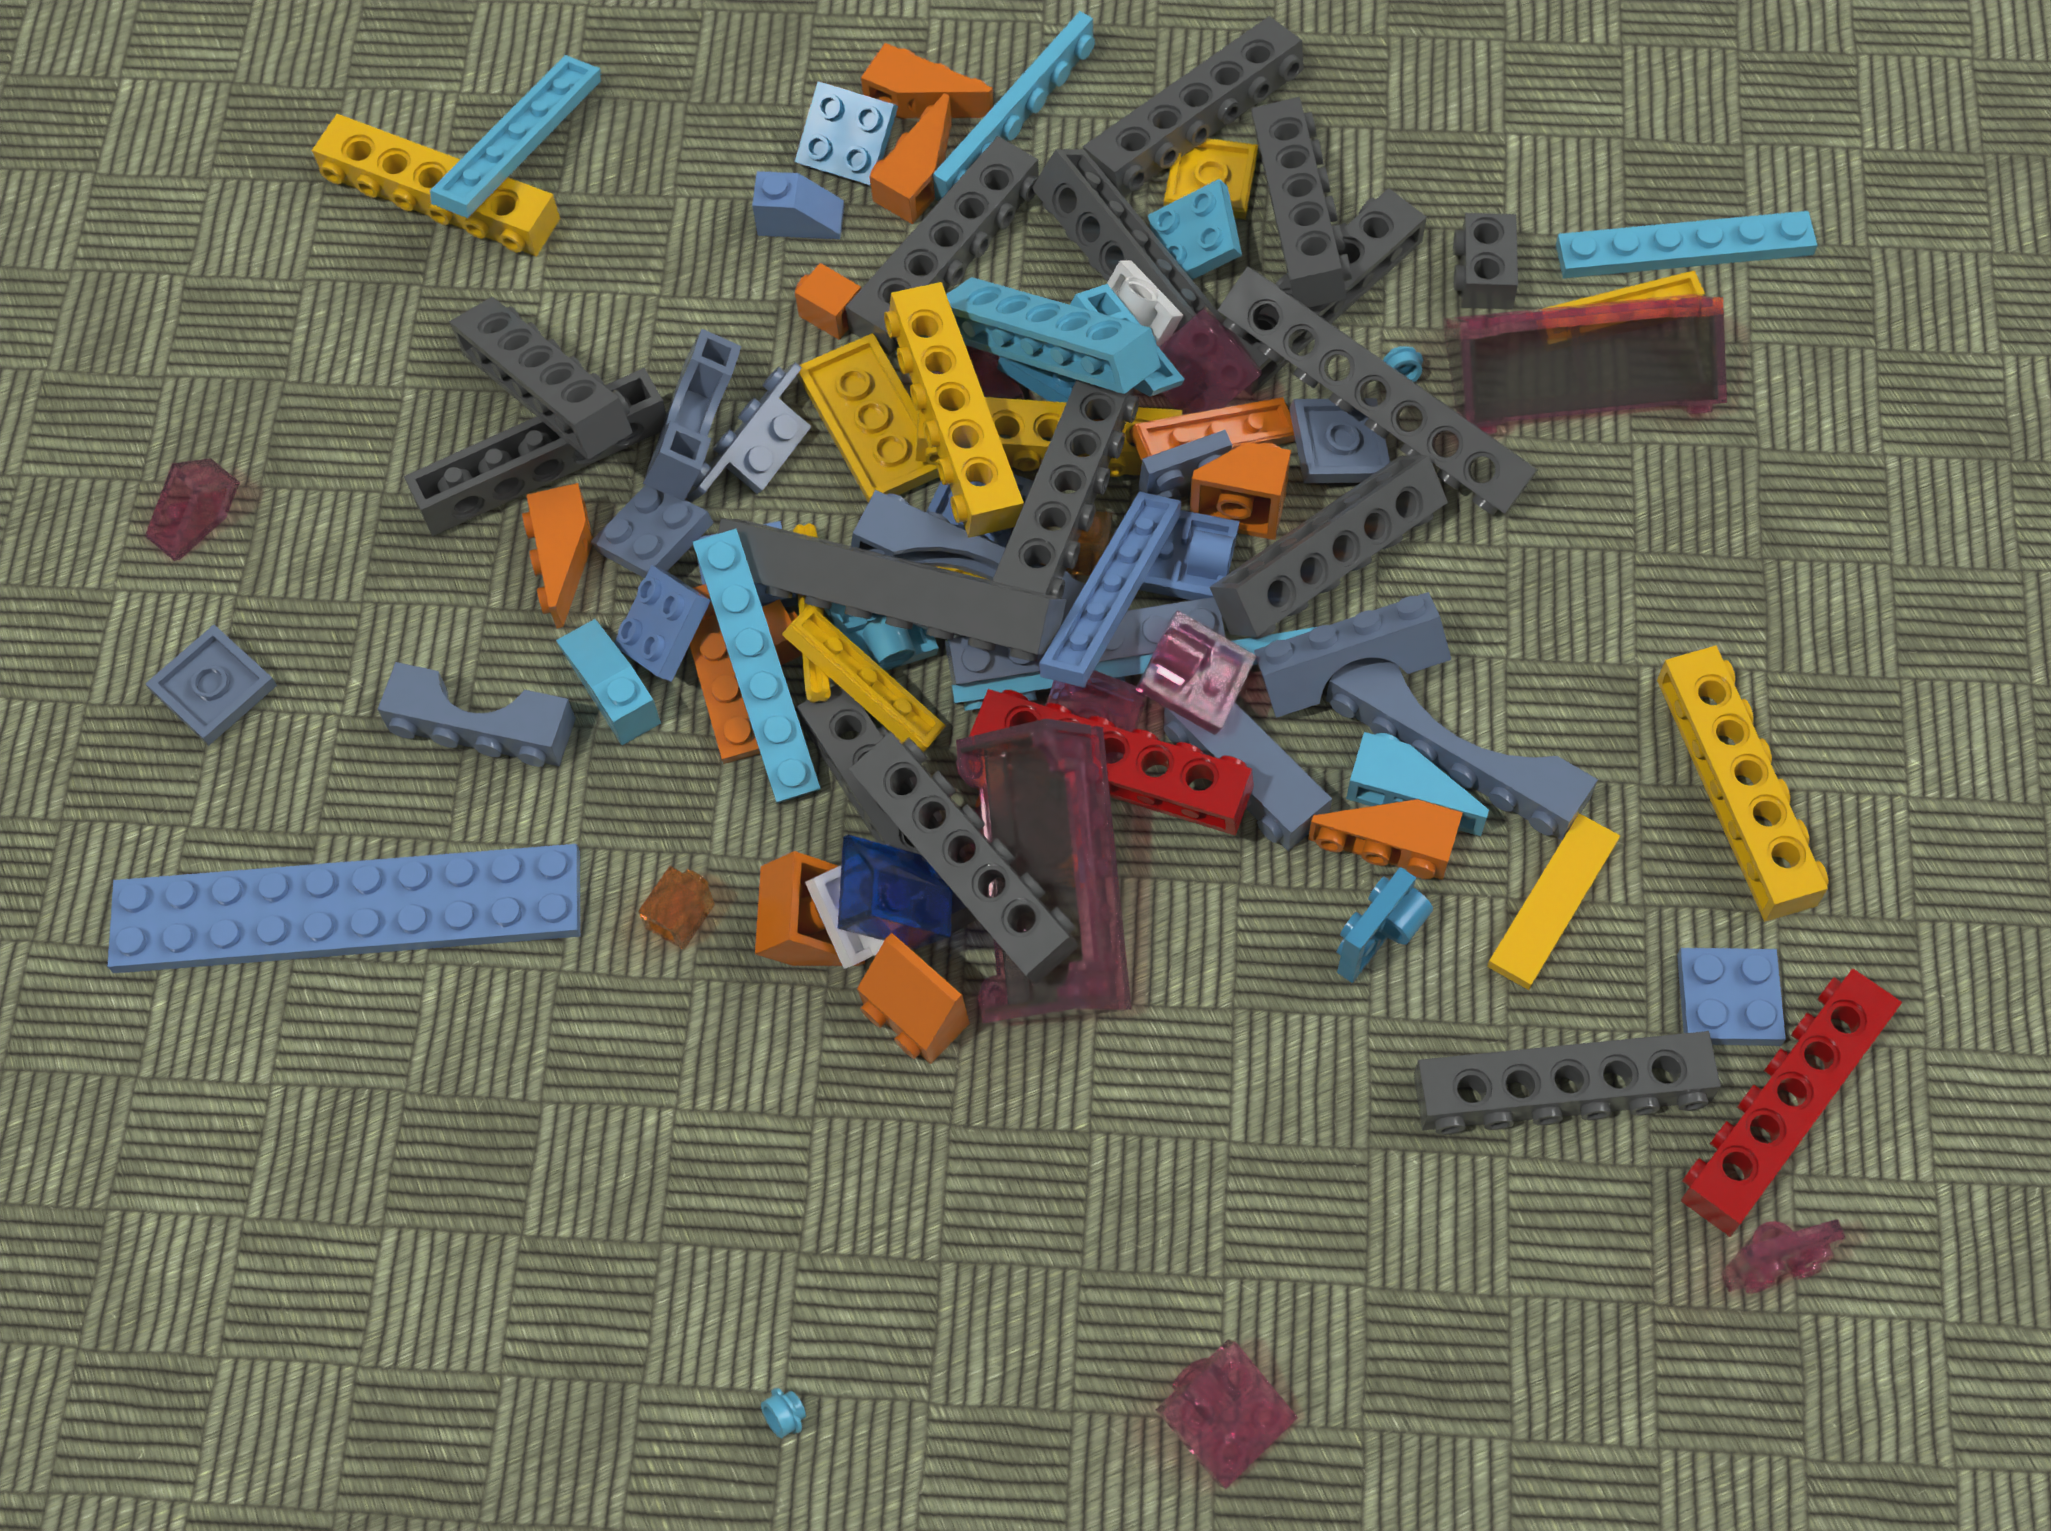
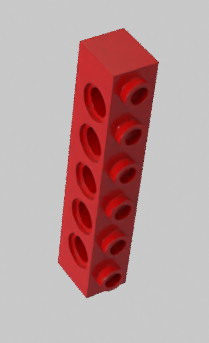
(1215, 807)
(1728, 1201)

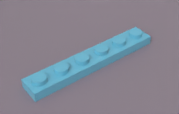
(1020, 101)
(515, 137)
(1686, 244)
(756, 666)

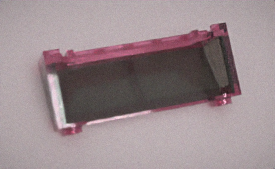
(1588, 359)
(1052, 810)

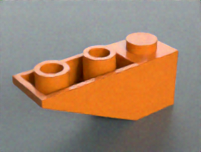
(916, 83)
(905, 176)
(563, 544)
(1398, 833)

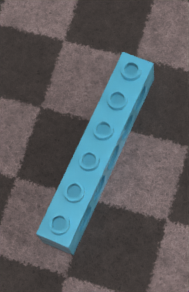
(1054, 335)

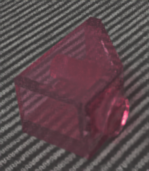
(190, 505)

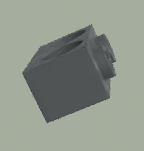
(1493, 261)

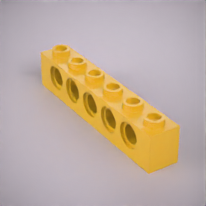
(407, 171)
(929, 313)
(1031, 421)
(1774, 888)

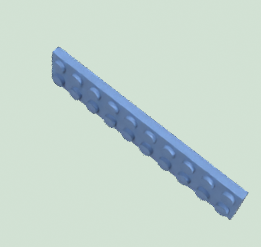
(345, 908)

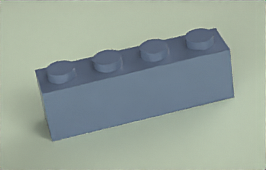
(1282, 792)

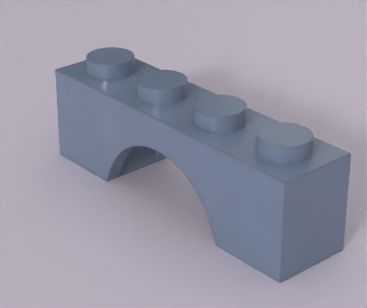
(690, 415)
(1300, 666)
(528, 728)

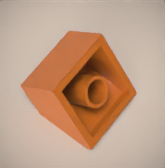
(1244, 487)
(787, 917)
(912, 1001)

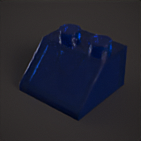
(892, 893)

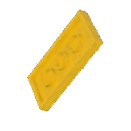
(868, 416)

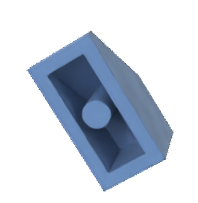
(795, 207)

